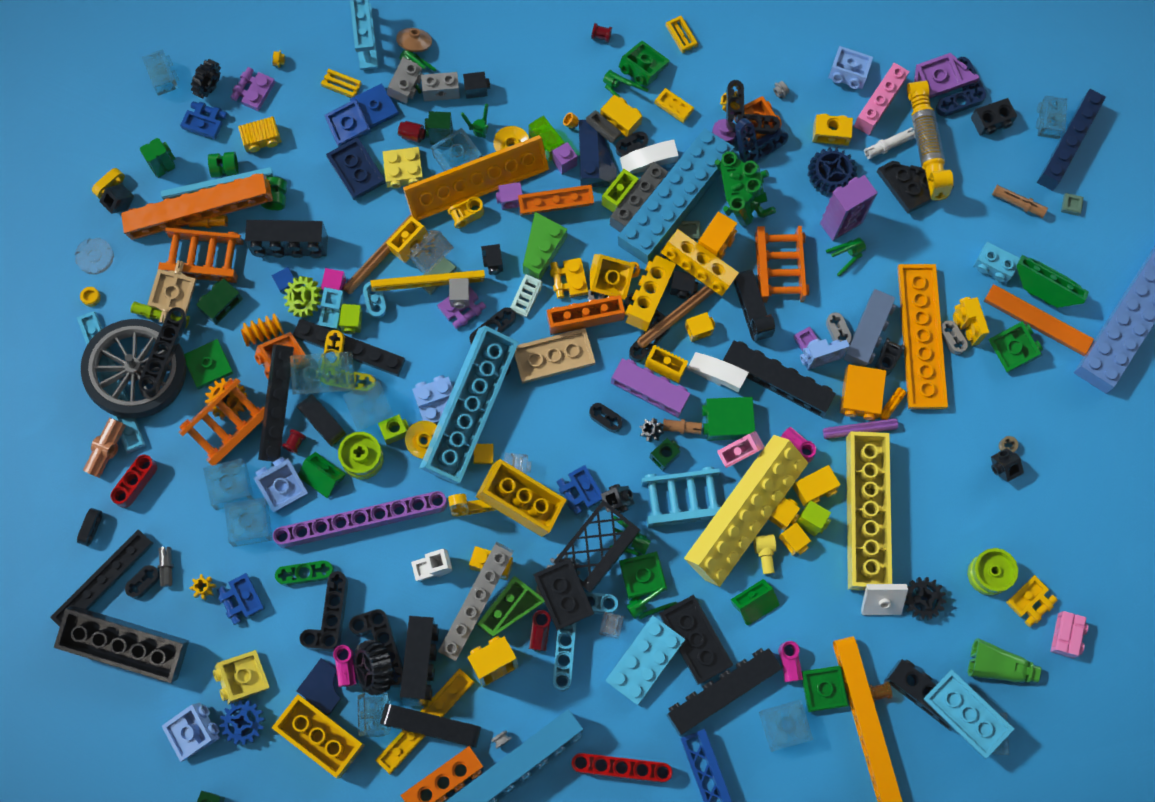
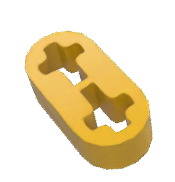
(112, 178)

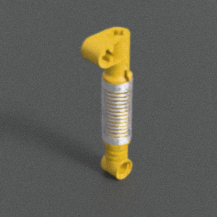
(926, 133)

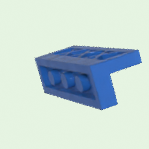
(712, 765)

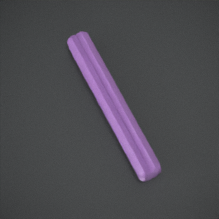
(874, 426)

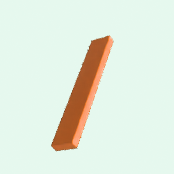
(1038, 320)

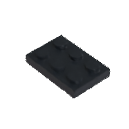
(563, 594)

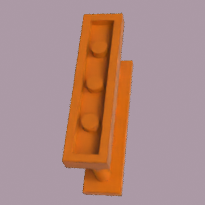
(207, 271)
(765, 273)
(229, 441)

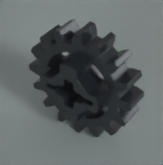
(205, 78)
(926, 606)

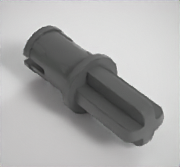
(165, 566)

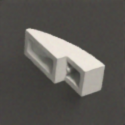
(641, 159)
(718, 371)

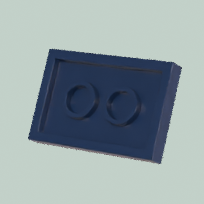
(355, 168)

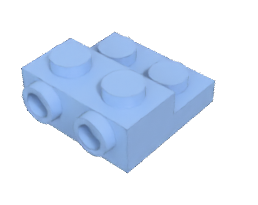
(850, 67)
(821, 353)
(432, 398)
(279, 484)
(191, 731)

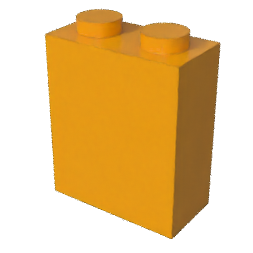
(862, 392)

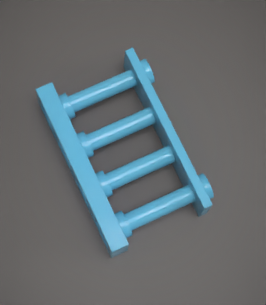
(364, 33)
(676, 516)

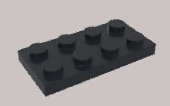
(702, 647)

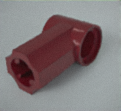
(539, 633)

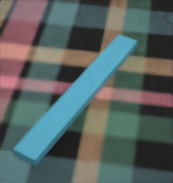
(131, 435)

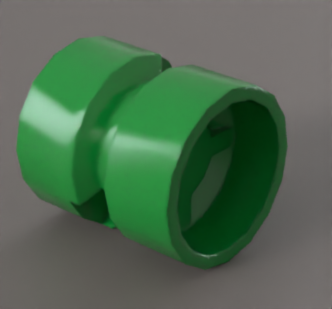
(229, 162)
(278, 191)

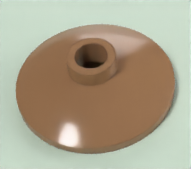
(414, 40)

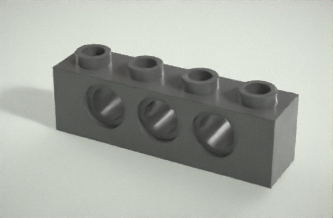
(637, 196)

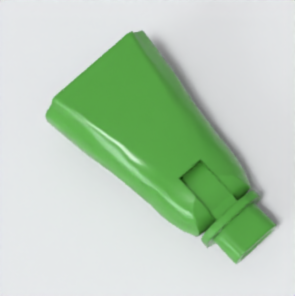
(999, 664)

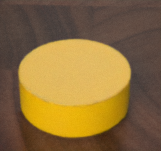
(90, 296)

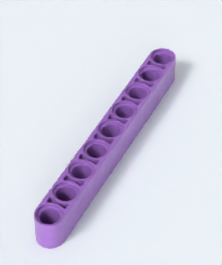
(351, 516)

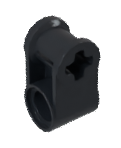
(889, 354)

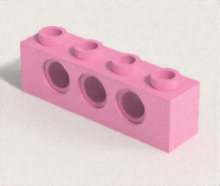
(881, 99)

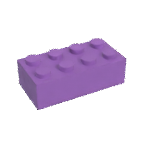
(848, 207)

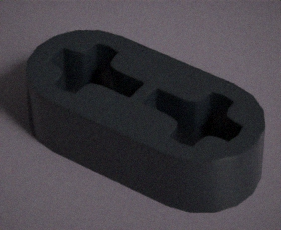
(630, 143)
(602, 421)
(89, 527)
(139, 578)

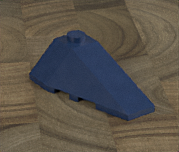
(595, 158)

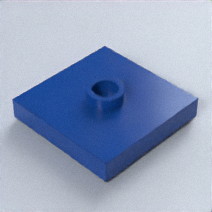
(376, 105)
(347, 122)

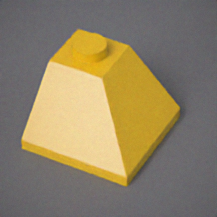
(610, 275)

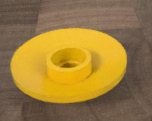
(509, 135)
(419, 430)

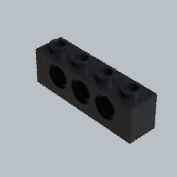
(898, 679)

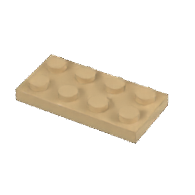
(554, 355)

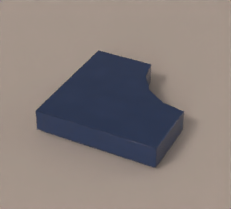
(320, 688)

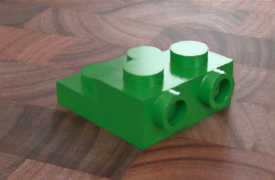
(643, 63)
(1016, 346)

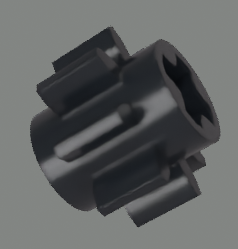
(656, 430)

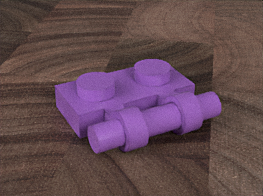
(257, 92)
(451, 312)

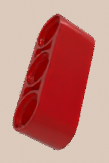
(134, 471)

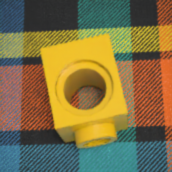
(699, 326)
(795, 539)

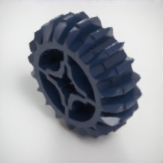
(821, 163)

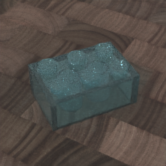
(322, 373)

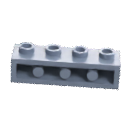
(869, 329)

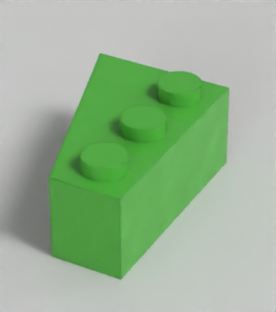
(543, 245)
(509, 606)

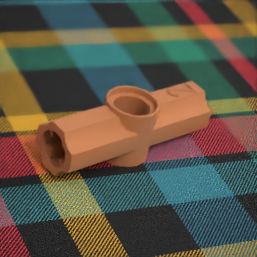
(104, 447)

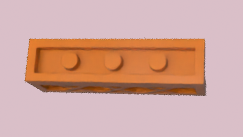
(556, 200)

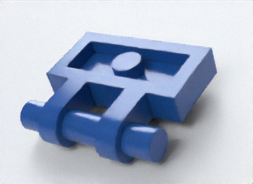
(201, 124)
(585, 486)
(246, 596)

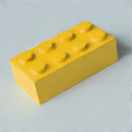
(521, 498)
(493, 660)
(318, 736)

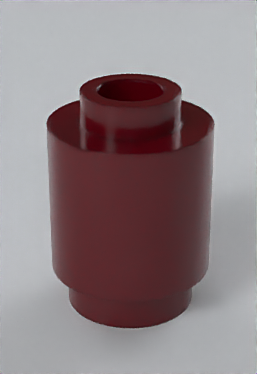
(411, 131)

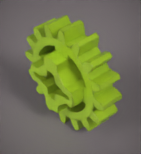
(303, 296)

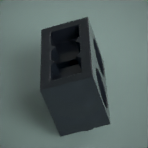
(992, 114)

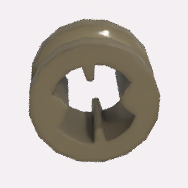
(1010, 440)

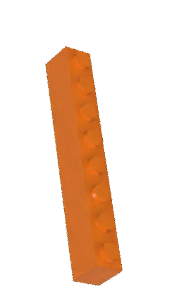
(196, 206)

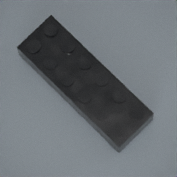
(121, 644)

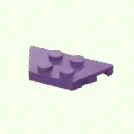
(944, 74)

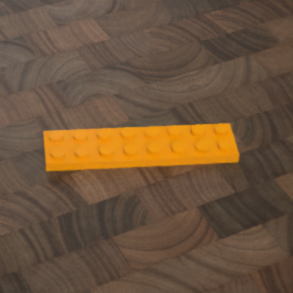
(476, 178)
(922, 336)

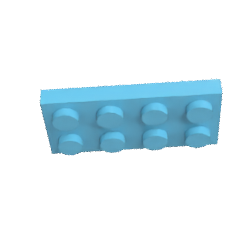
(645, 660)
(968, 714)

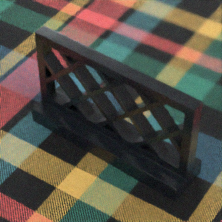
(611, 556)

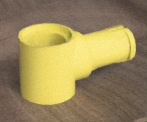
(765, 548)

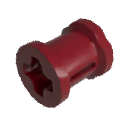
(601, 32)
(294, 441)

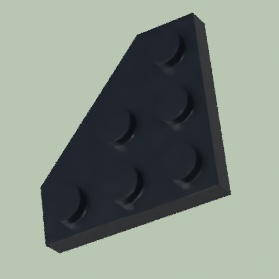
(906, 184)

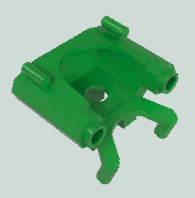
(743, 188)

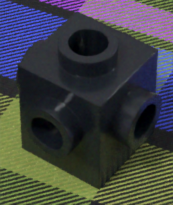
(1007, 464)
(618, 497)

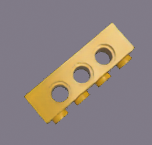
(699, 262)
(642, 317)

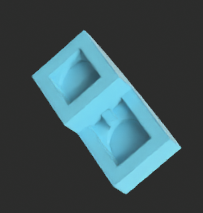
(331, 308)

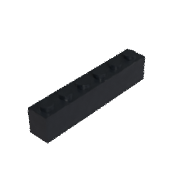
(780, 379)
(724, 691)

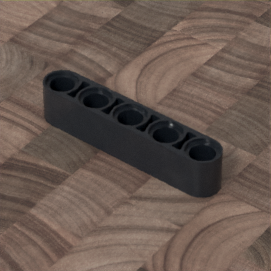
(162, 361)
(430, 725)

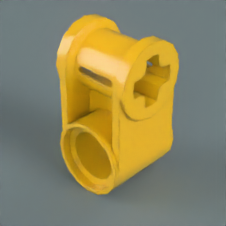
(465, 213)

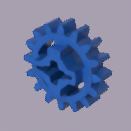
(245, 715)

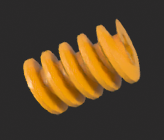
(261, 329)

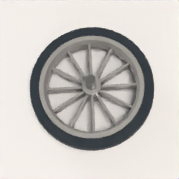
(131, 370)

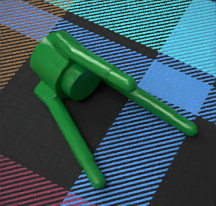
(416, 59)
(613, 80)
(479, 126)
(853, 247)
(639, 544)
(638, 606)

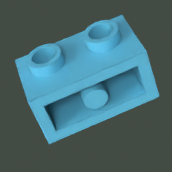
(996, 263)

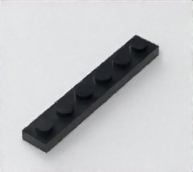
(361, 351)
(275, 403)
(106, 574)

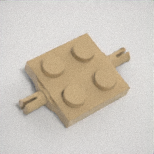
(171, 290)

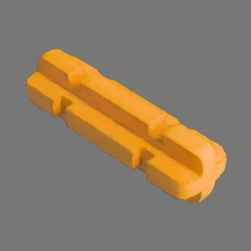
(892, 403)

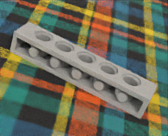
(476, 601)

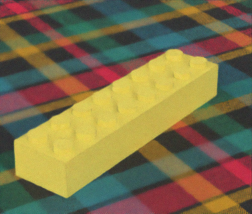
(868, 509)
(746, 510)

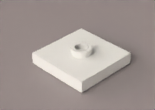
(884, 599)

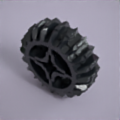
(373, 667)

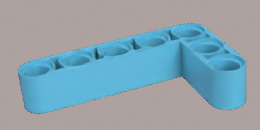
(569, 631)

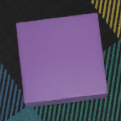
(804, 337)

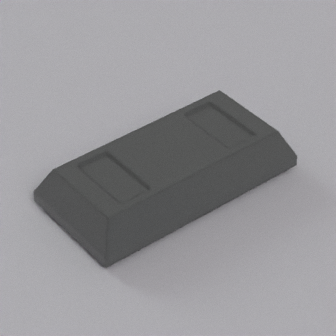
(603, 126)

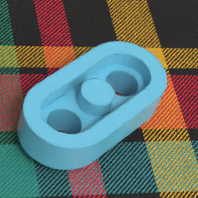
(374, 301)

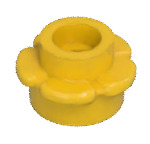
(278, 58)

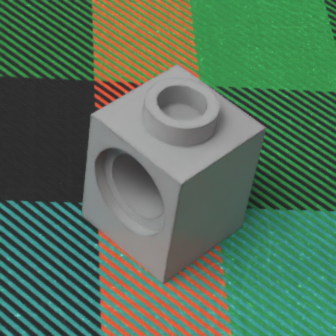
(459, 292)

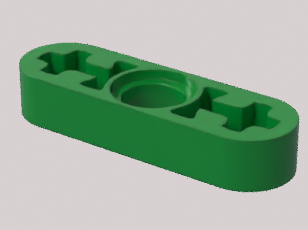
(289, 570)

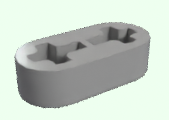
(842, 327)
(953, 337)

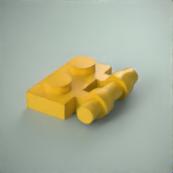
(574, 275)
(1027, 596)

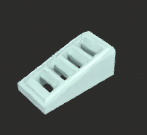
(533, 282)

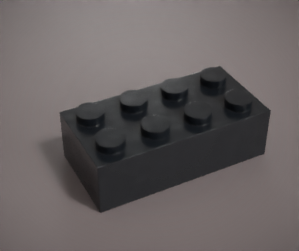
(286, 238)
(418, 660)

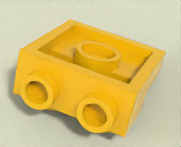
(969, 316)

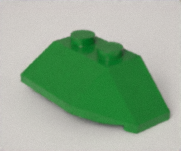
(1049, 284)

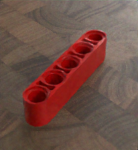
(631, 772)

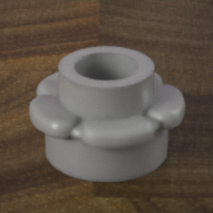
(781, 89)

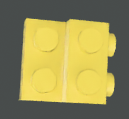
(402, 167)
(240, 677)

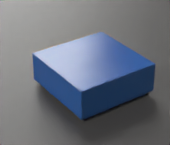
(282, 278)

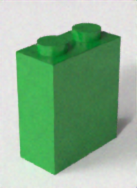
(728, 418)

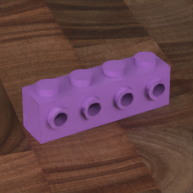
(649, 387)

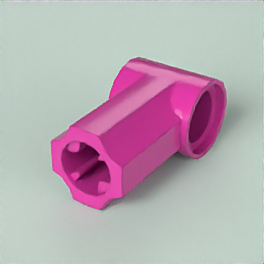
(800, 443)
(790, 664)
(345, 668)

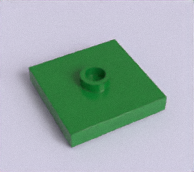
(207, 364)
(642, 575)
(824, 688)

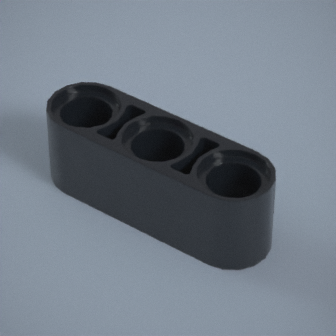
(321, 420)

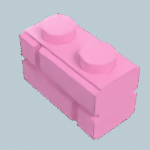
(740, 449)
(1069, 635)

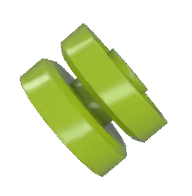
(371, 455)
(1003, 567)

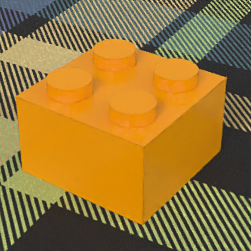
(719, 235)

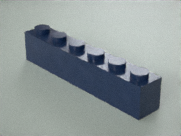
(1071, 139)

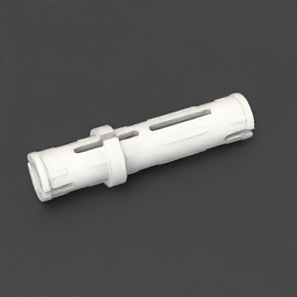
(887, 144)

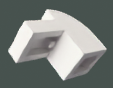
(434, 564)

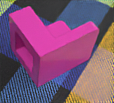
(333, 279)

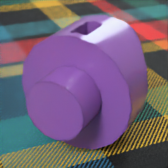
(721, 130)

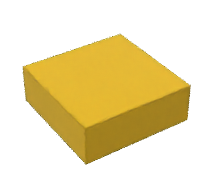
(483, 454)

